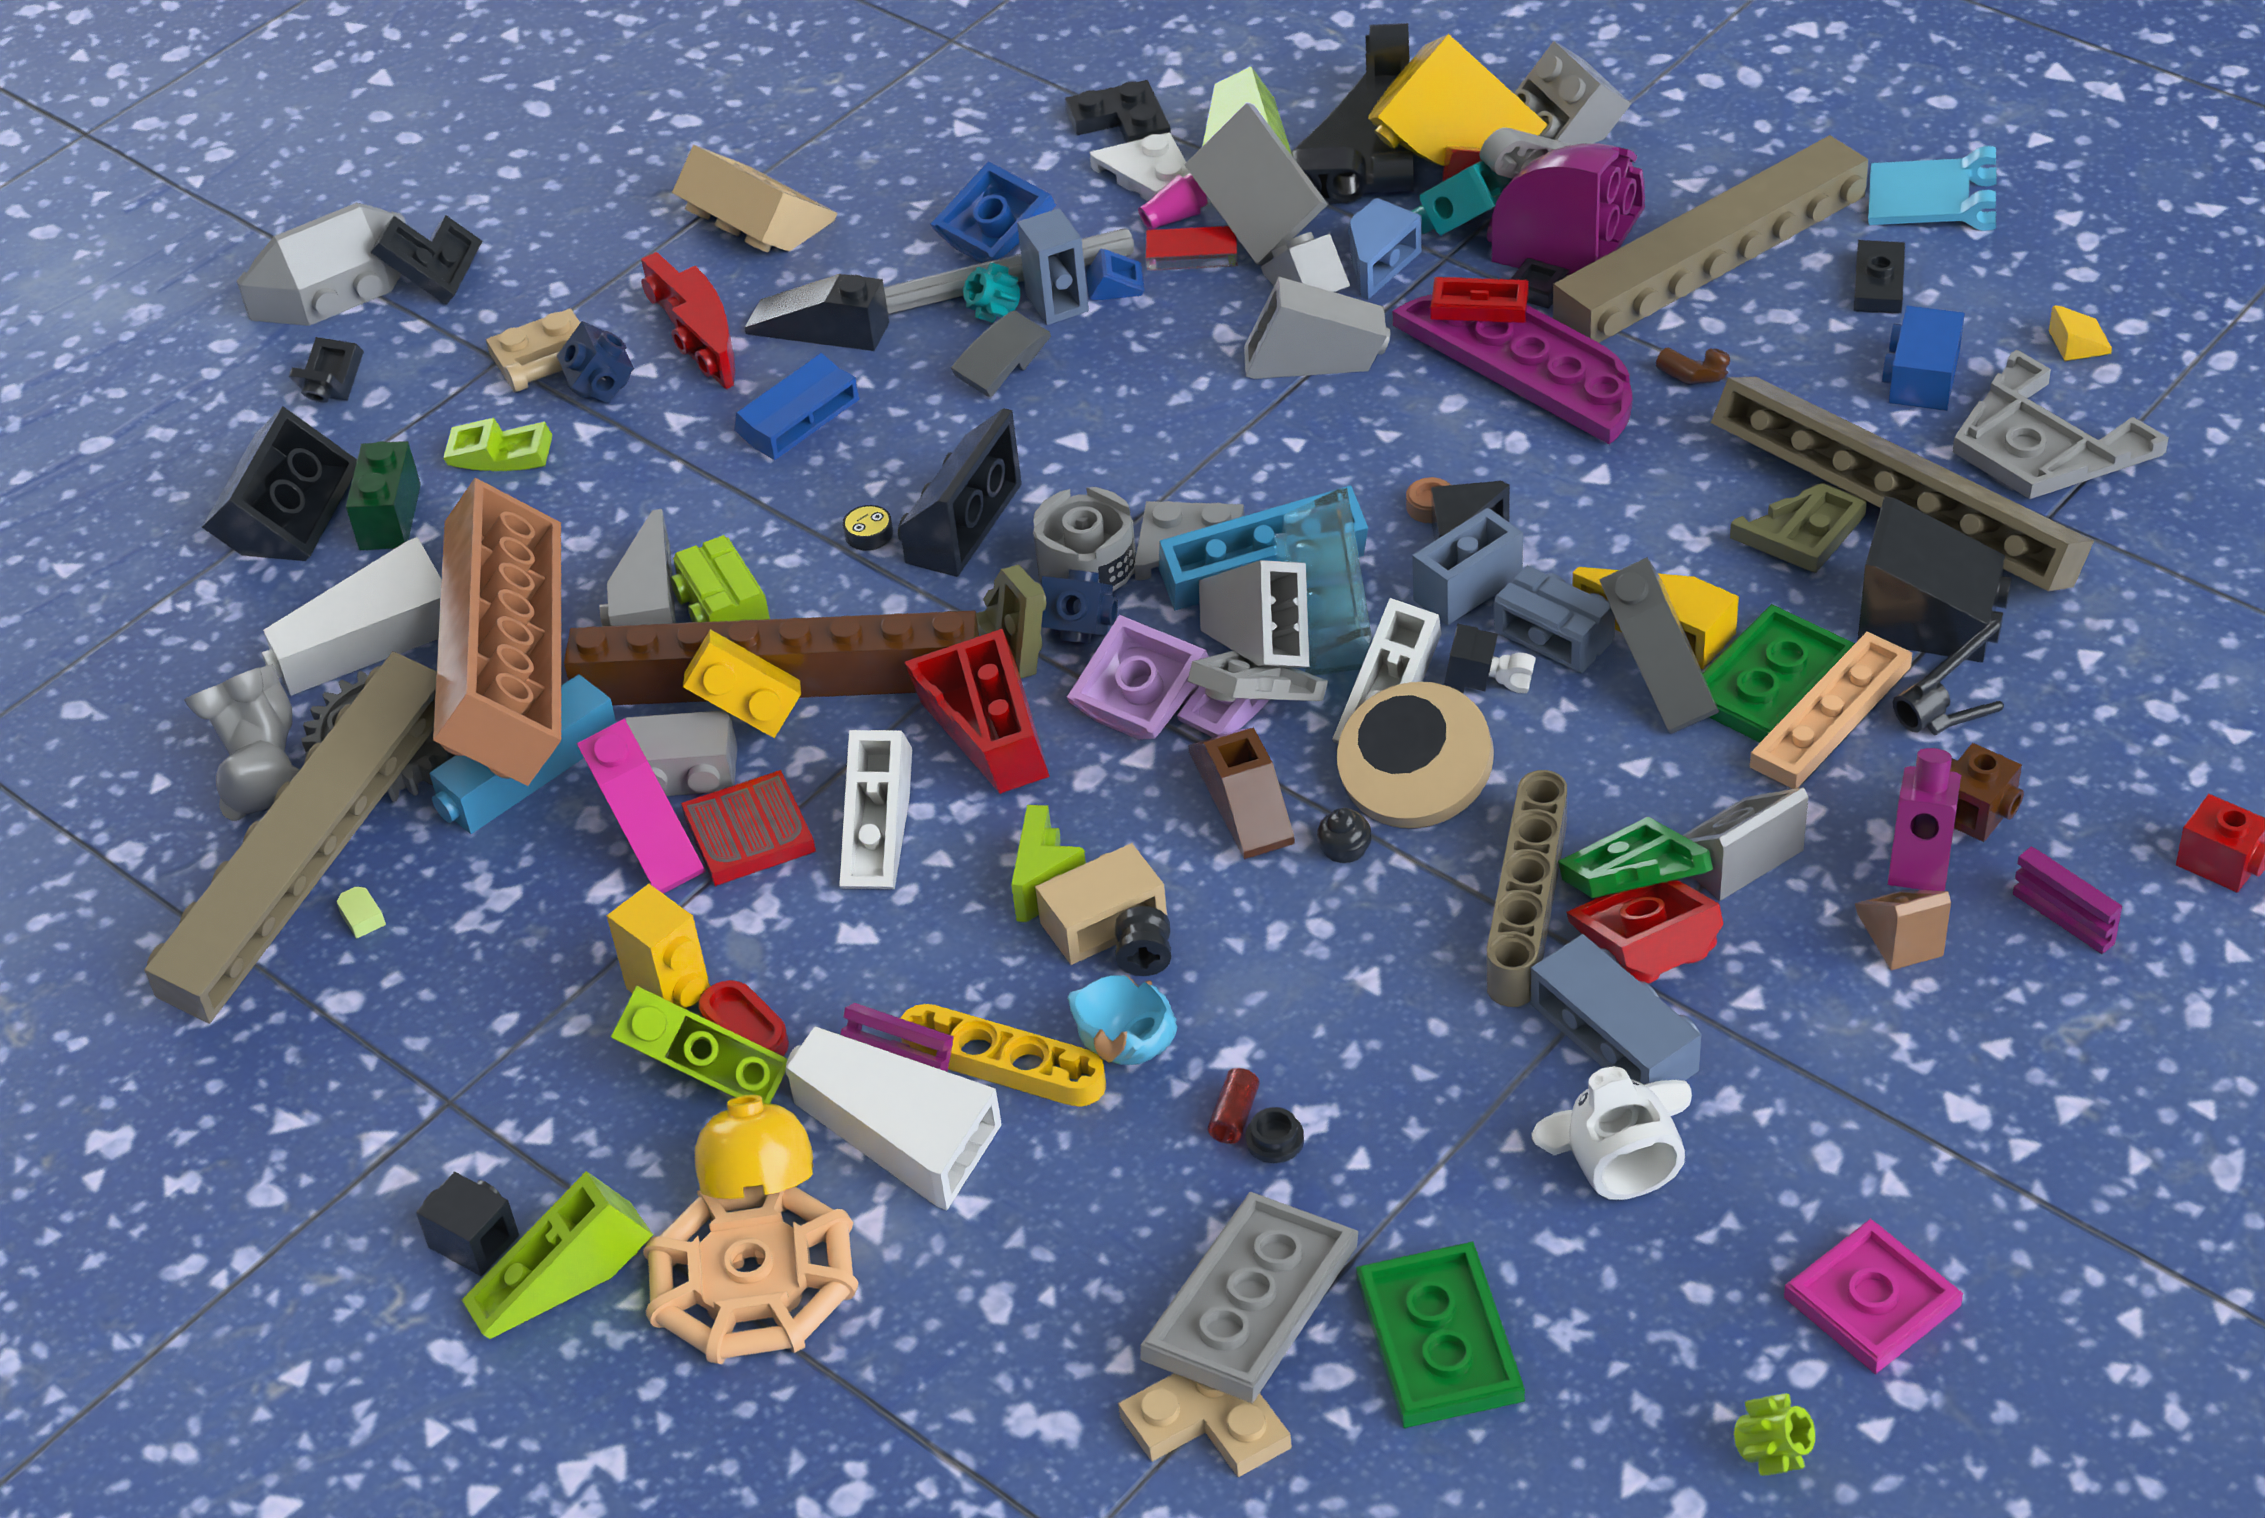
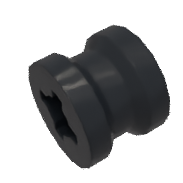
(1142, 941)

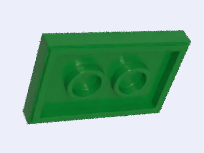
(1770, 670)
(1439, 1335)

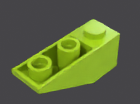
(699, 1047)

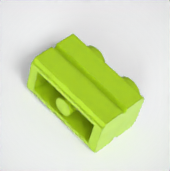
(717, 584)

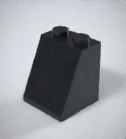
(1929, 584)

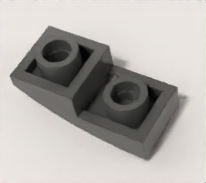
(998, 350)

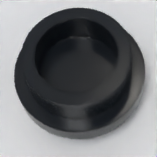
(1274, 1135)

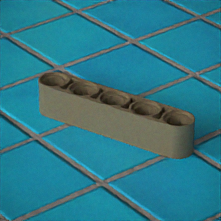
(1526, 886)

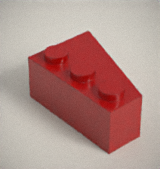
(983, 707)

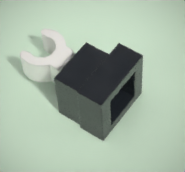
(1473, 663)

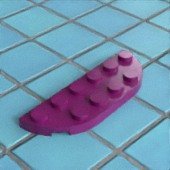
(1535, 360)

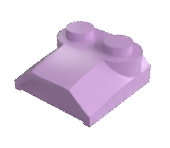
(1136, 679)

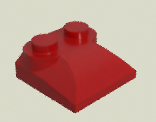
(1651, 927)

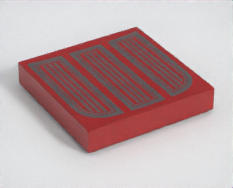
(748, 827)

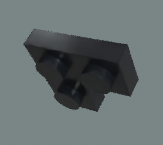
(1127, 106)
(431, 264)

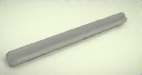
(951, 283)

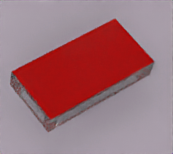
(1191, 248)

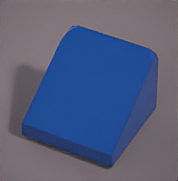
(1114, 277)

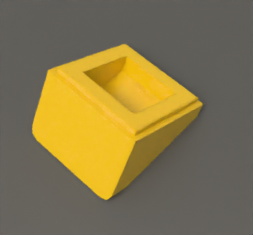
(2077, 334)

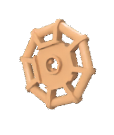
(753, 1295)

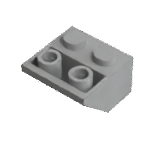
(1571, 98)

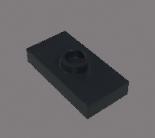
(1879, 276)

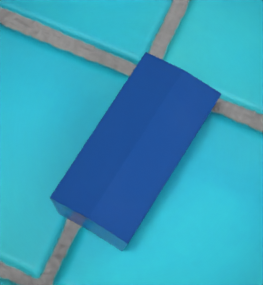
(796, 407)

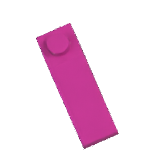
(641, 807)

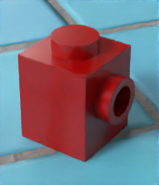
(2223, 843)

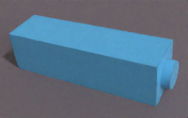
(475, 795)

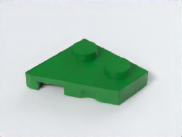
(1634, 859)

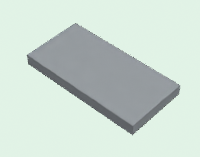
(1249, 1297)

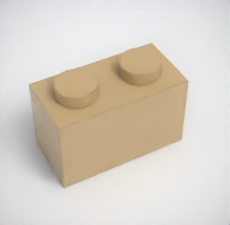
(1085, 902)

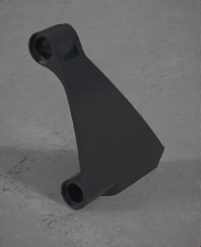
(1344, 152)

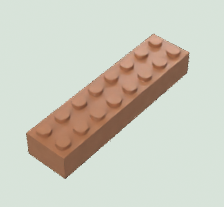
(499, 634)

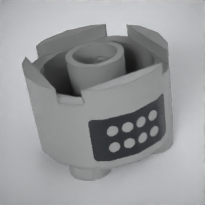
(1085, 535)

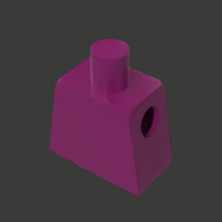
(1925, 822)

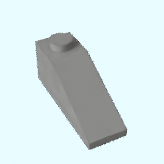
(641, 582)

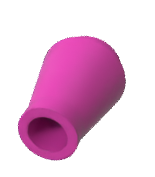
(1173, 203)

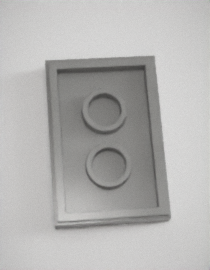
(1255, 184)

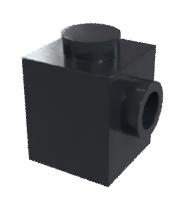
(468, 1222)

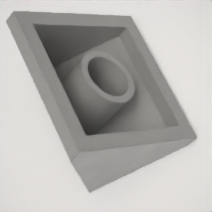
(1751, 839)

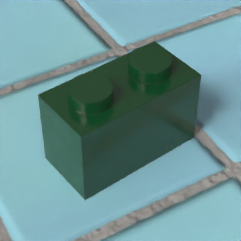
(383, 495)

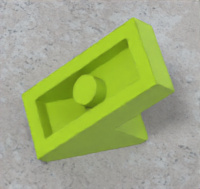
(1039, 860)

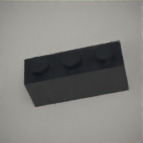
(282, 491)
(963, 498)

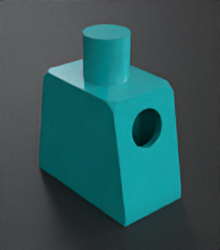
(1460, 198)

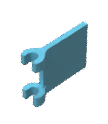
(1934, 191)

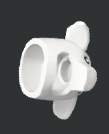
(1620, 1133)

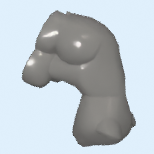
(253, 724)

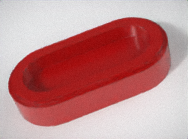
(744, 1013)

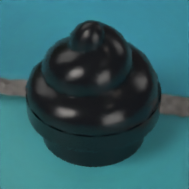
(1344, 835)

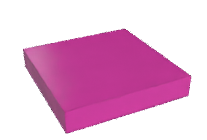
(1873, 1296)

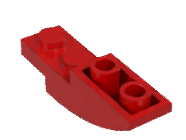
(697, 316)

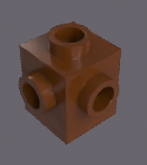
(1986, 791)

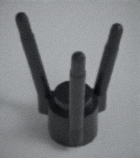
(1927, 700)

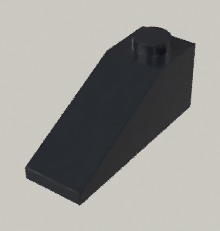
(830, 311)

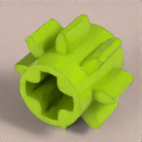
(1774, 1434)

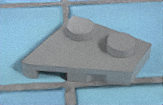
(1171, 519)
(1234, 676)

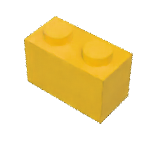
(742, 683)
(659, 947)

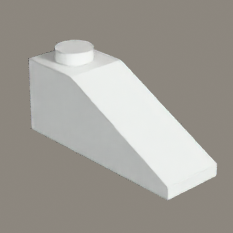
(1396, 655)
(874, 808)

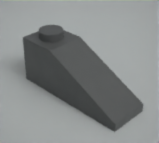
(1659, 645)

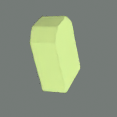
(360, 911)

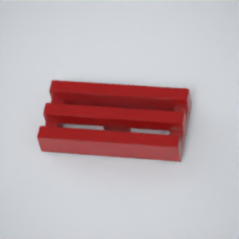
(1479, 299)

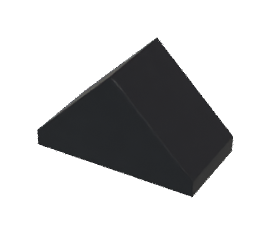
(1460, 502)

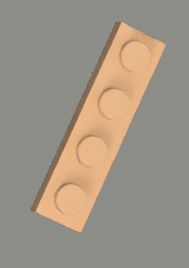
(1830, 710)

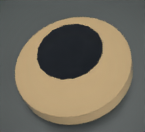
(1415, 754)

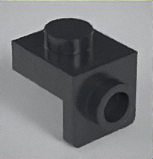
(329, 370)

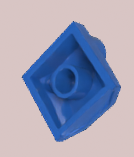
(986, 213)

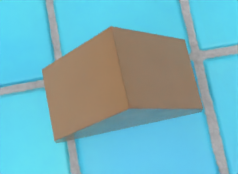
(1907, 925)

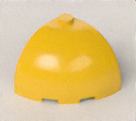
(1447, 101)

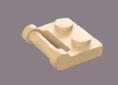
(532, 349)

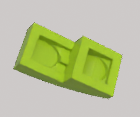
(488, 448)

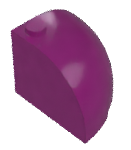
(1568, 207)

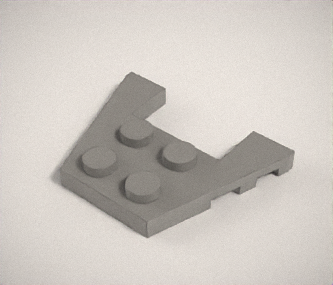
(2036, 448)

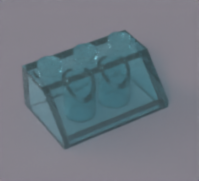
(1336, 601)

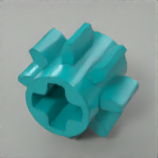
(991, 292)

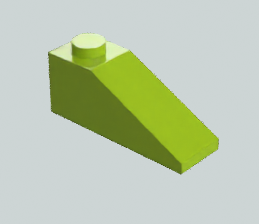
(562, 1255)

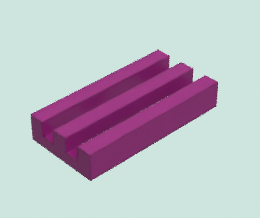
(2067, 900)
(861, 1015)

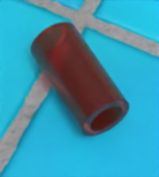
(1233, 1105)

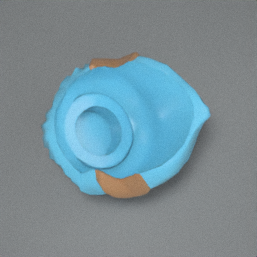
(1123, 1019)

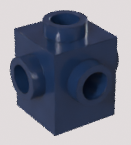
(595, 363)
(1062, 601)

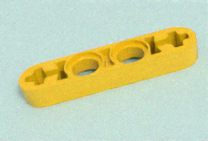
(1008, 1045)

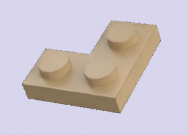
(1183, 1409)

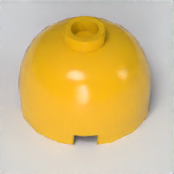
(752, 1148)

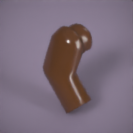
(1694, 371)

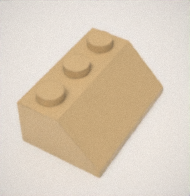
(748, 202)

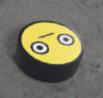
(868, 527)

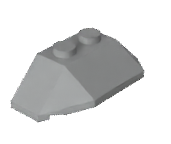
(319, 268)

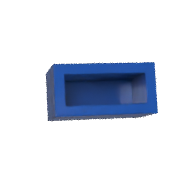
(1924, 357)

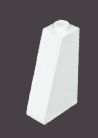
(359, 620)
(896, 1111)

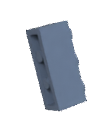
(1614, 1014)

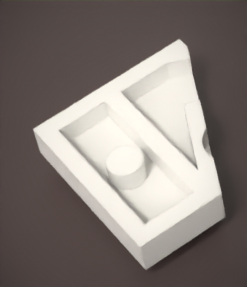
(1142, 164)

